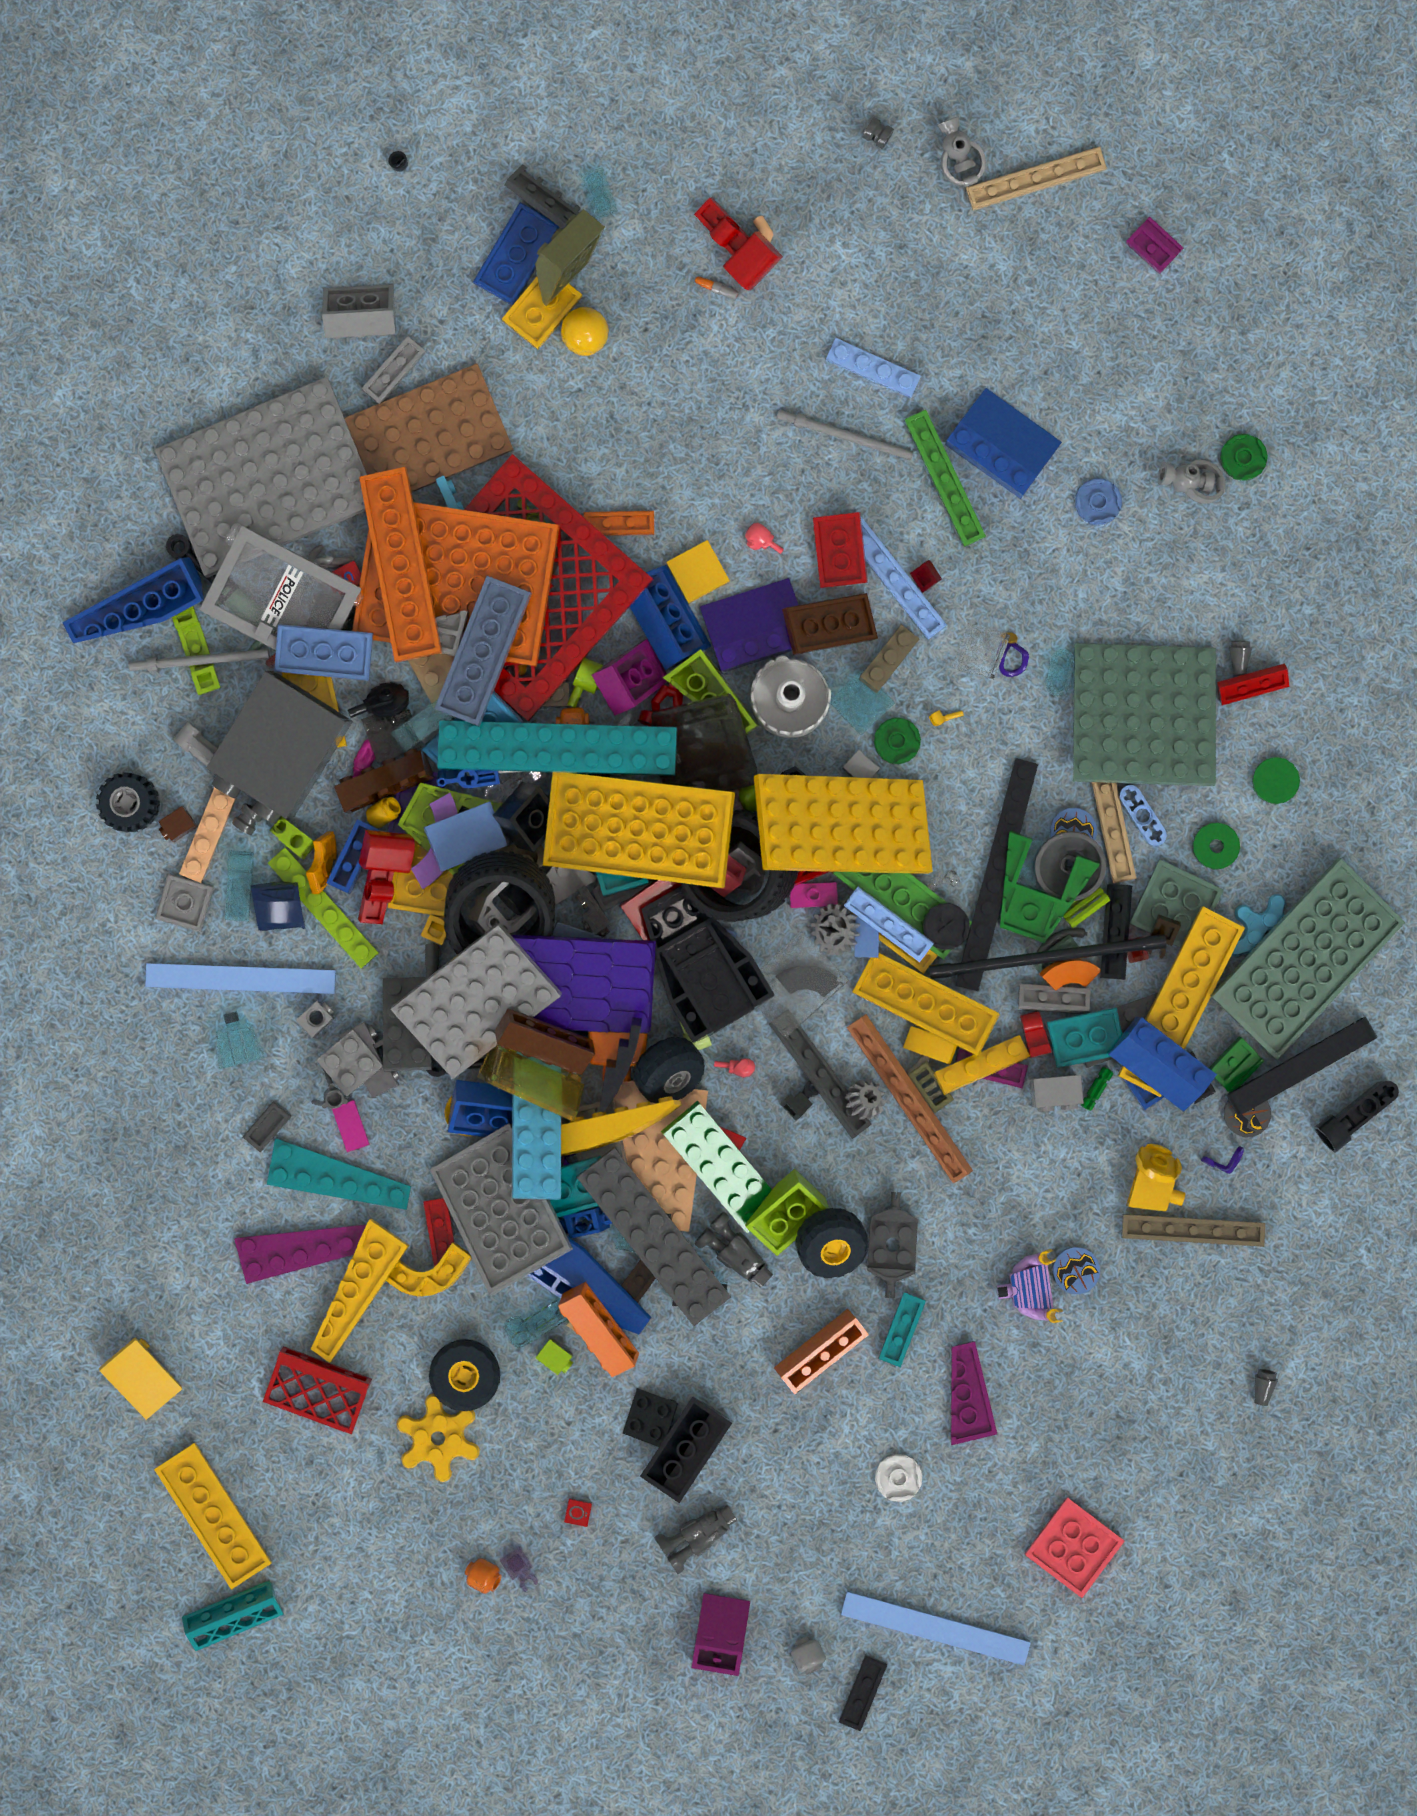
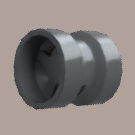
(878, 133)
(246, 820)

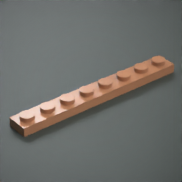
(909, 1099)

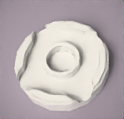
(891, 1477)

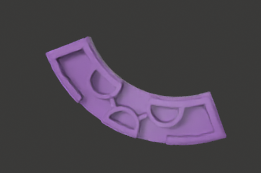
(427, 869)

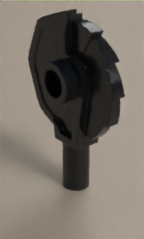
(383, 701)

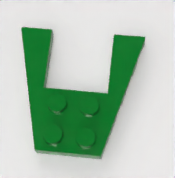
(1032, 910)

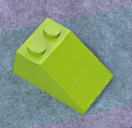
(785, 1211)

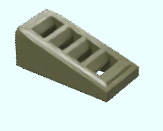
(920, 1069)

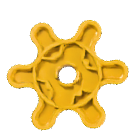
(438, 1455)

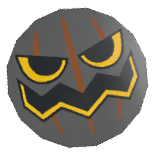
(1249, 1123)

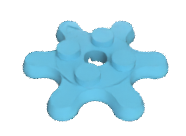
(1257, 923)

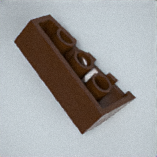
(384, 781)

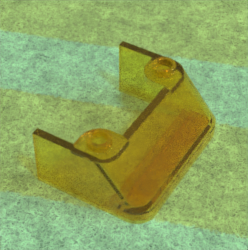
(533, 1082)

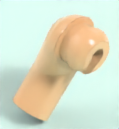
(762, 226)

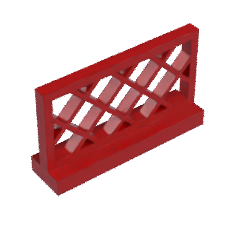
(319, 1370)

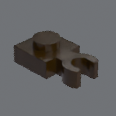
(1165, 926)

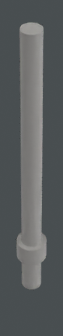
(801, 421)
(154, 663)

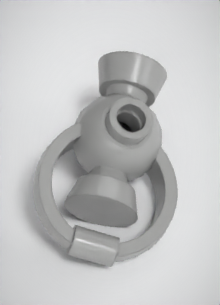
(950, 150)
(1187, 479)

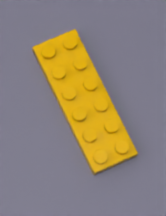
(926, 1003)
(213, 1516)

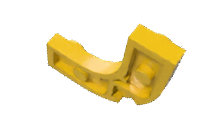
(432, 1281)

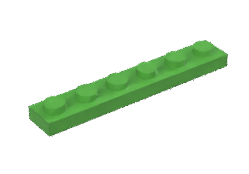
(944, 478)

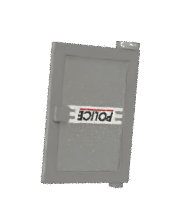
(272, 586)

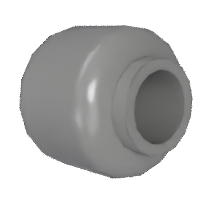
(808, 1655)

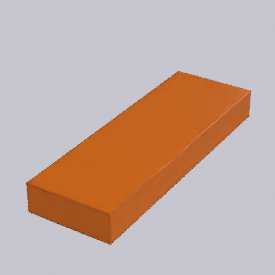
(622, 522)

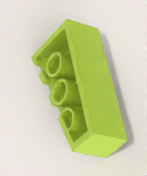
(701, 679)

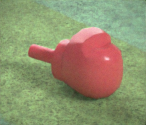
(760, 536)
(741, 1068)

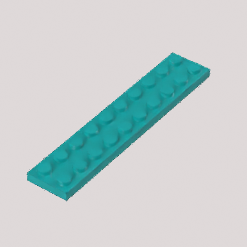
(557, 748)

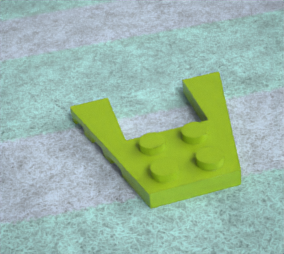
(419, 813)

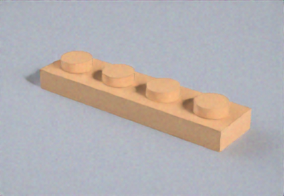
(207, 836)

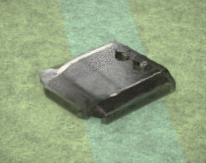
(710, 744)

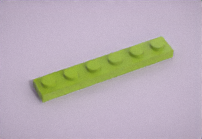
(324, 910)

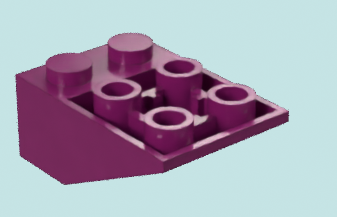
(720, 1634)

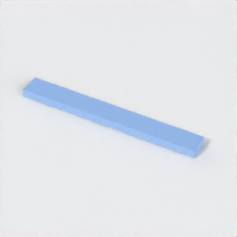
(240, 978)
(935, 1628)

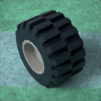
(127, 802)

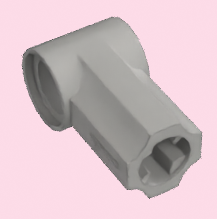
(193, 741)

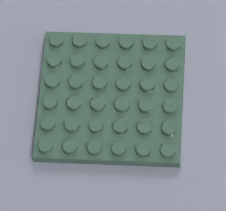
(1144, 714)

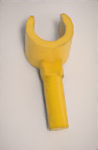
(938, 719)

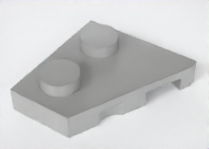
(451, 631)
(567, 881)

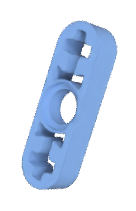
(1146, 834)

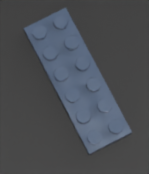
(483, 651)

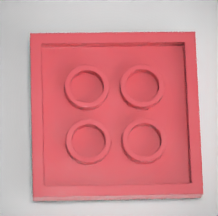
(1074, 1547)

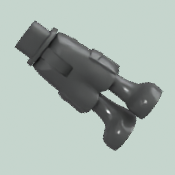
(737, 1254)
(699, 1534)

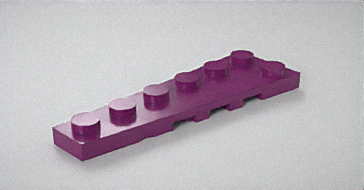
(286, 1252)

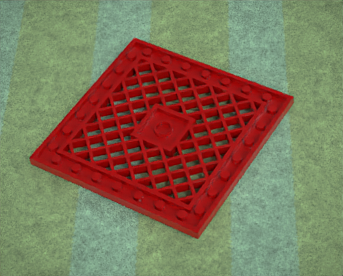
(631, 583)

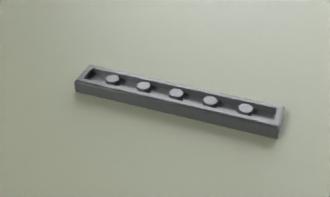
(823, 1079)

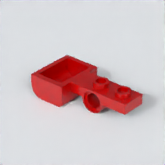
(751, 255)
(382, 856)

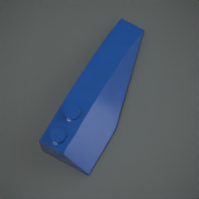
(140, 604)

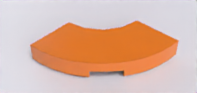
(1069, 971)

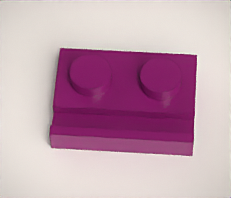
(1154, 245)

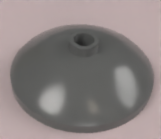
(1051, 859)

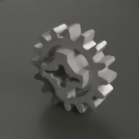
(830, 940)

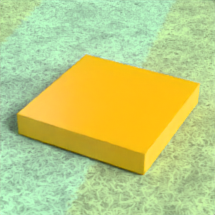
(698, 571)

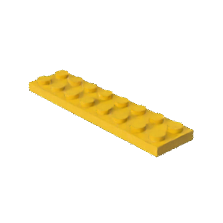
(1191, 981)

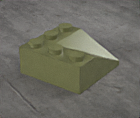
(566, 254)

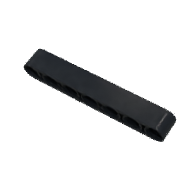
(1301, 1066)

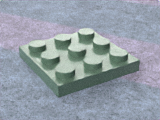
(1175, 896)

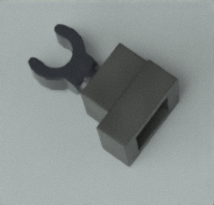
(799, 1104)

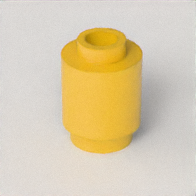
(383, 812)

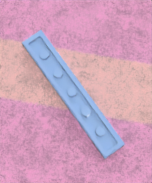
(900, 584)

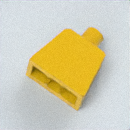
(1153, 1194)

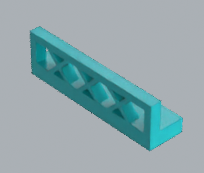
(229, 1613)

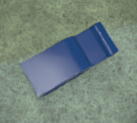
(476, 779)

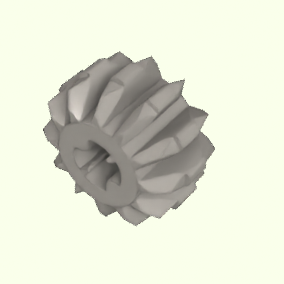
(865, 1099)

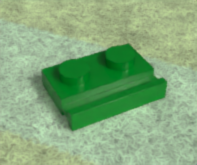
(1236, 1064)

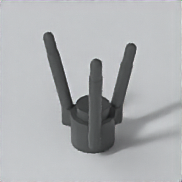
(332, 1096)

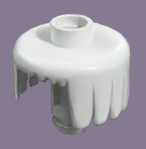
(789, 697)

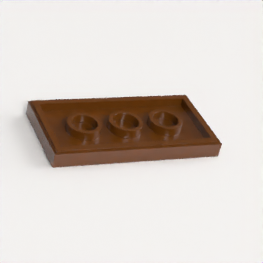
(830, 624)

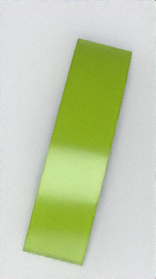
(194, 643)

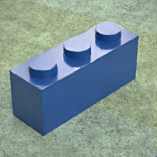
(347, 866)

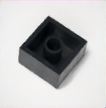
(524, 816)

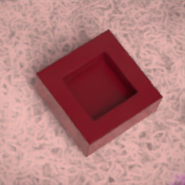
(926, 576)

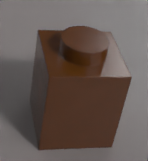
(177, 824)

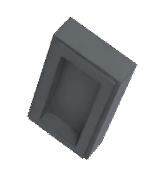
(267, 1126)

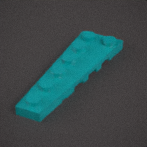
(315, 1173)

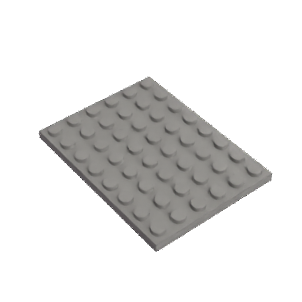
(270, 468)

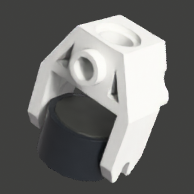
(486, 915)

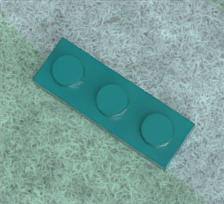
(902, 1329)

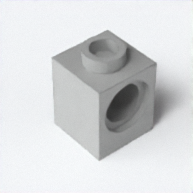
(861, 767)
(305, 1019)

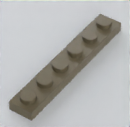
(1193, 1230)

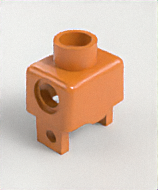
(607, 1045)

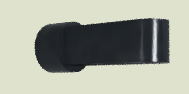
(1336, 1130)

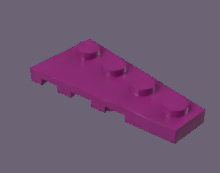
(970, 1402)

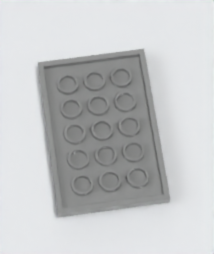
(467, 997)
(501, 1233)

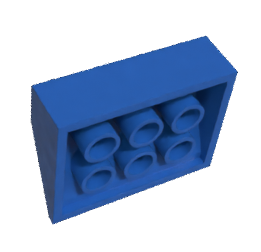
(1003, 443)

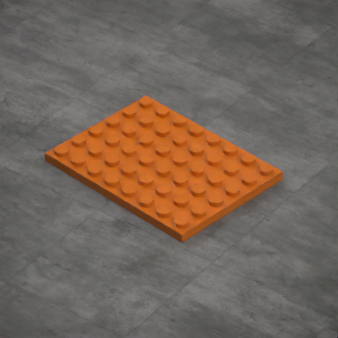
(458, 555)

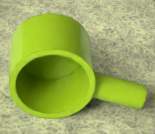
(584, 680)

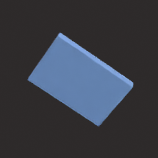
(465, 836)

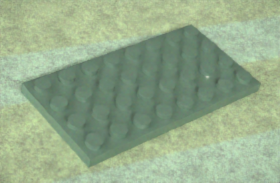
(1307, 959)

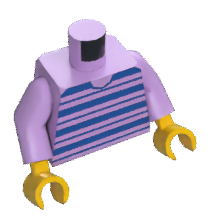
(1031, 1288)

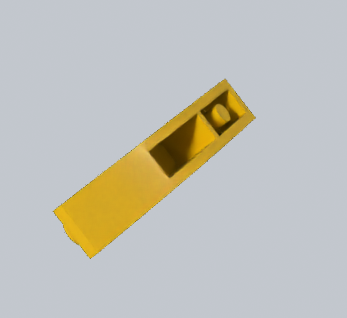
(611, 1128)

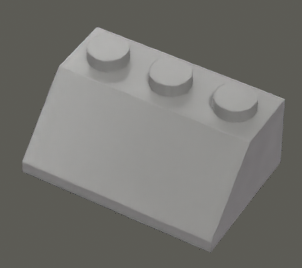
(359, 311)

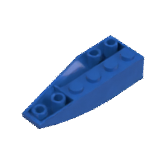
(580, 1267)

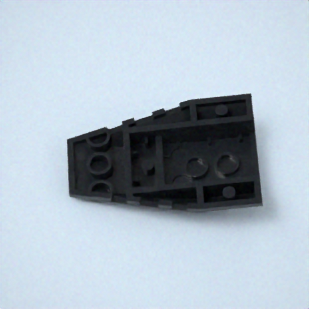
(702, 967)

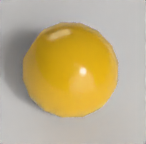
(584, 331)

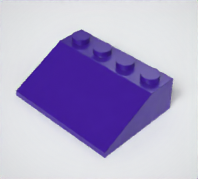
(749, 625)

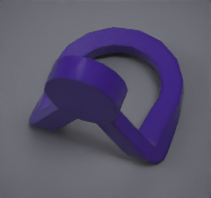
(1231, 1165)

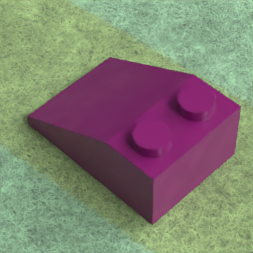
(630, 677)

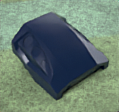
(277, 906)

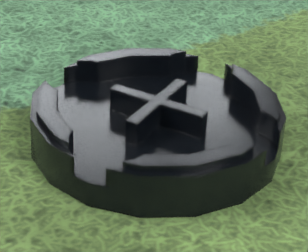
(946, 926)

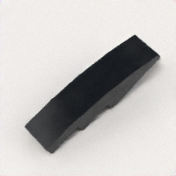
(617, 1069)

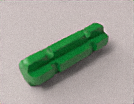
(1097, 1088)

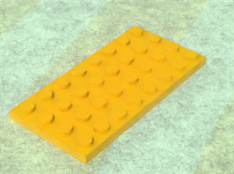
(842, 824)
(639, 829)

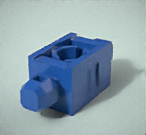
(573, 1224)

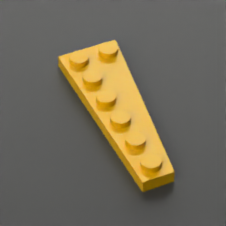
(366, 1273)

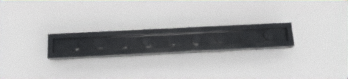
(992, 886)

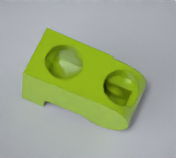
(292, 837)

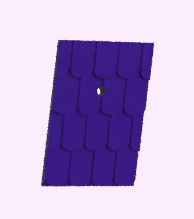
(599, 981)

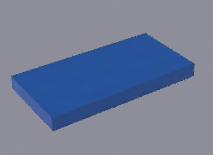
(515, 254)

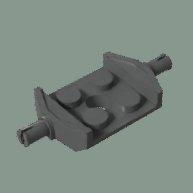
(899, 1263)

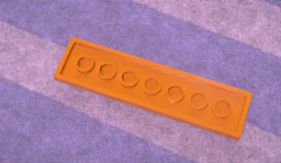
(400, 564)

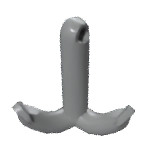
(328, 562)

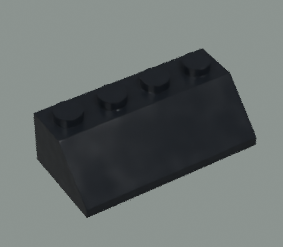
(686, 1449)

